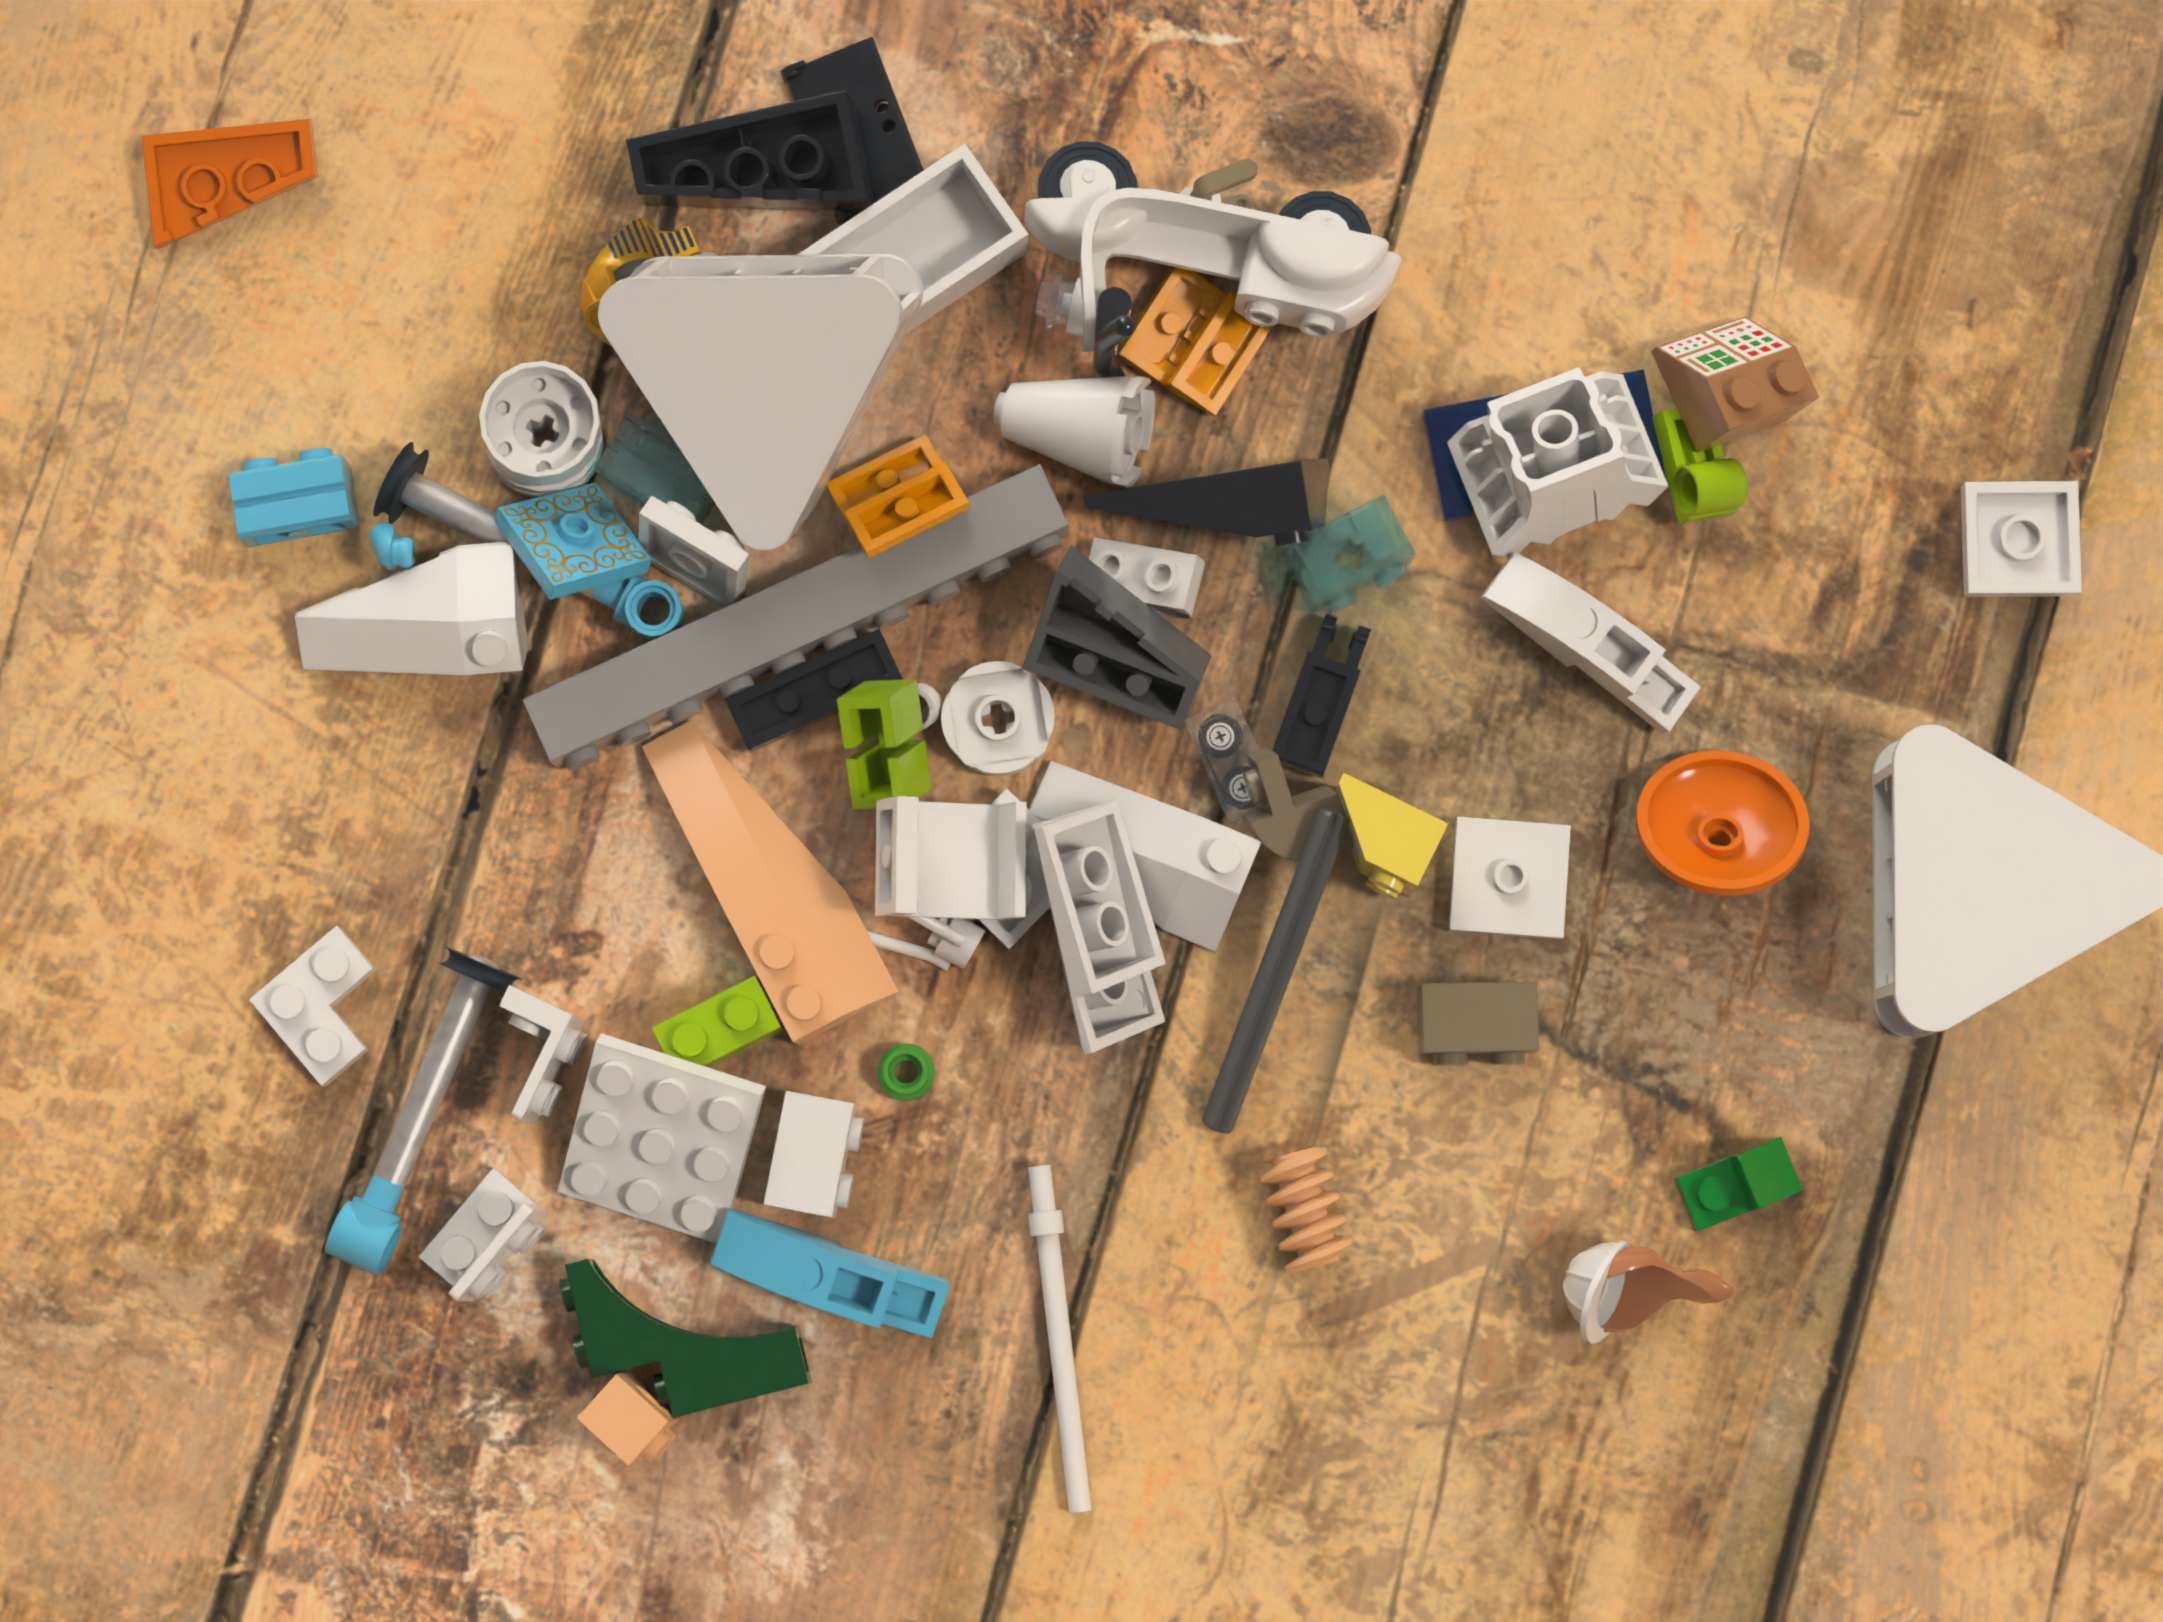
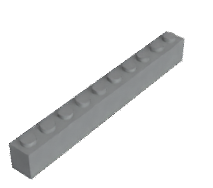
(793, 620)

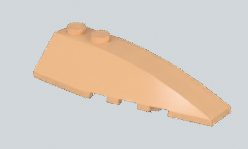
(772, 889)

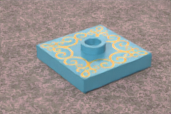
(572, 540)

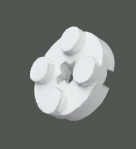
(972, 699)

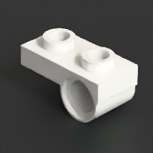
(1158, 577)

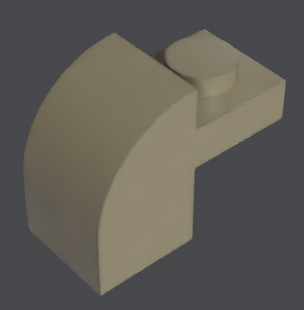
(1284, 820)

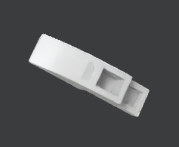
(1593, 638)

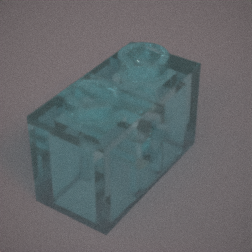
(1365, 529)

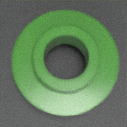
(893, 1058)

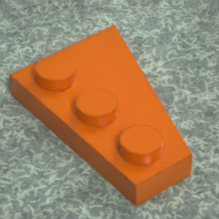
(222, 171)

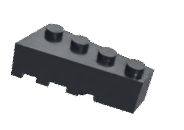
(764, 158)

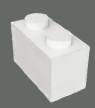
(813, 1155)

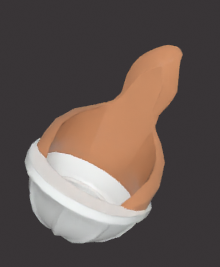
(1624, 1285)

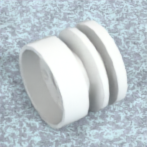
(530, 402)

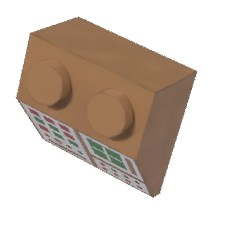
(1733, 381)

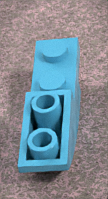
(829, 1276)

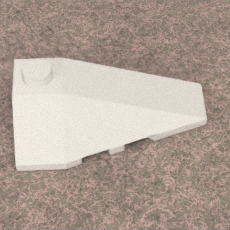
(433, 618)

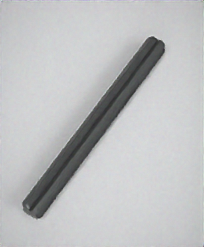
(1275, 970)

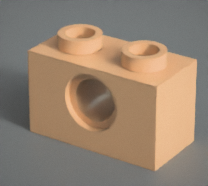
(630, 1420)

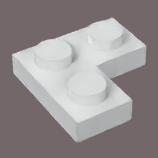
(303, 1000)

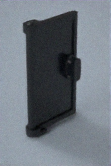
(884, 132)

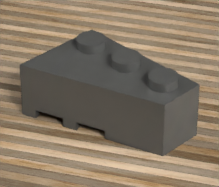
(1114, 645)

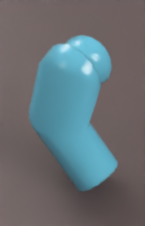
(391, 547)

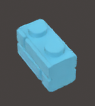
(293, 498)

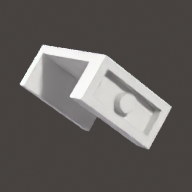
(951, 859)

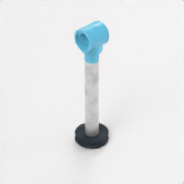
(408, 487)
(368, 1226)

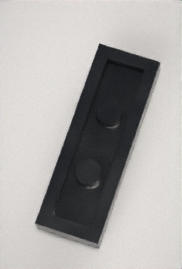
(809, 690)

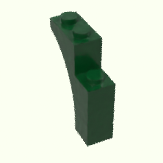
(695, 1367)

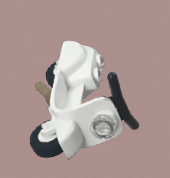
(1295, 268)

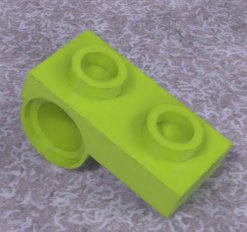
(1701, 482)

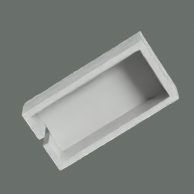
(944, 225)

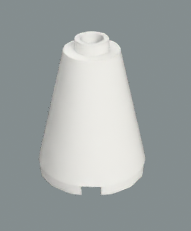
(1082, 423)

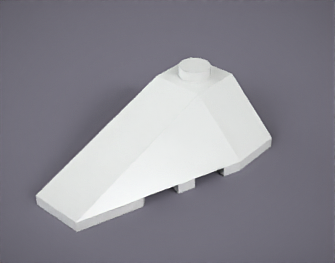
(1184, 861)

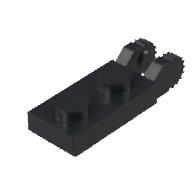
(1319, 703)

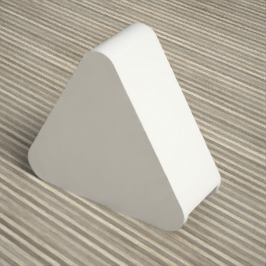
(761, 368)
(1986, 881)

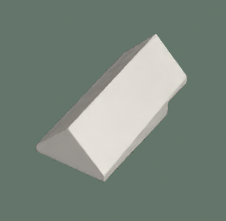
(1101, 924)

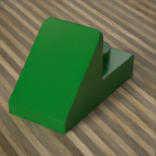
(1738, 1184)

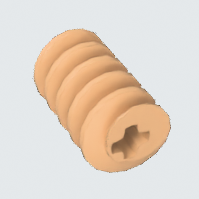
(1305, 1209)

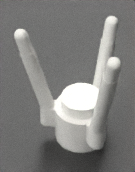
(952, 938)

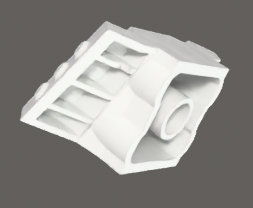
(1556, 459)

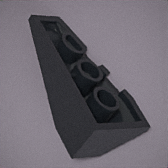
(1247, 502)

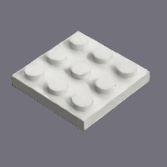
(660, 1138)

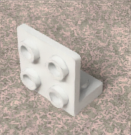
(562, 1046)
(484, 1236)

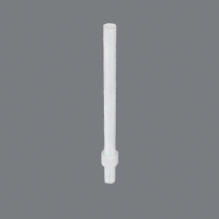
(1046, 1225)

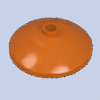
(1726, 802)

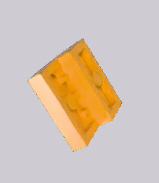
(1192, 340)
(897, 496)

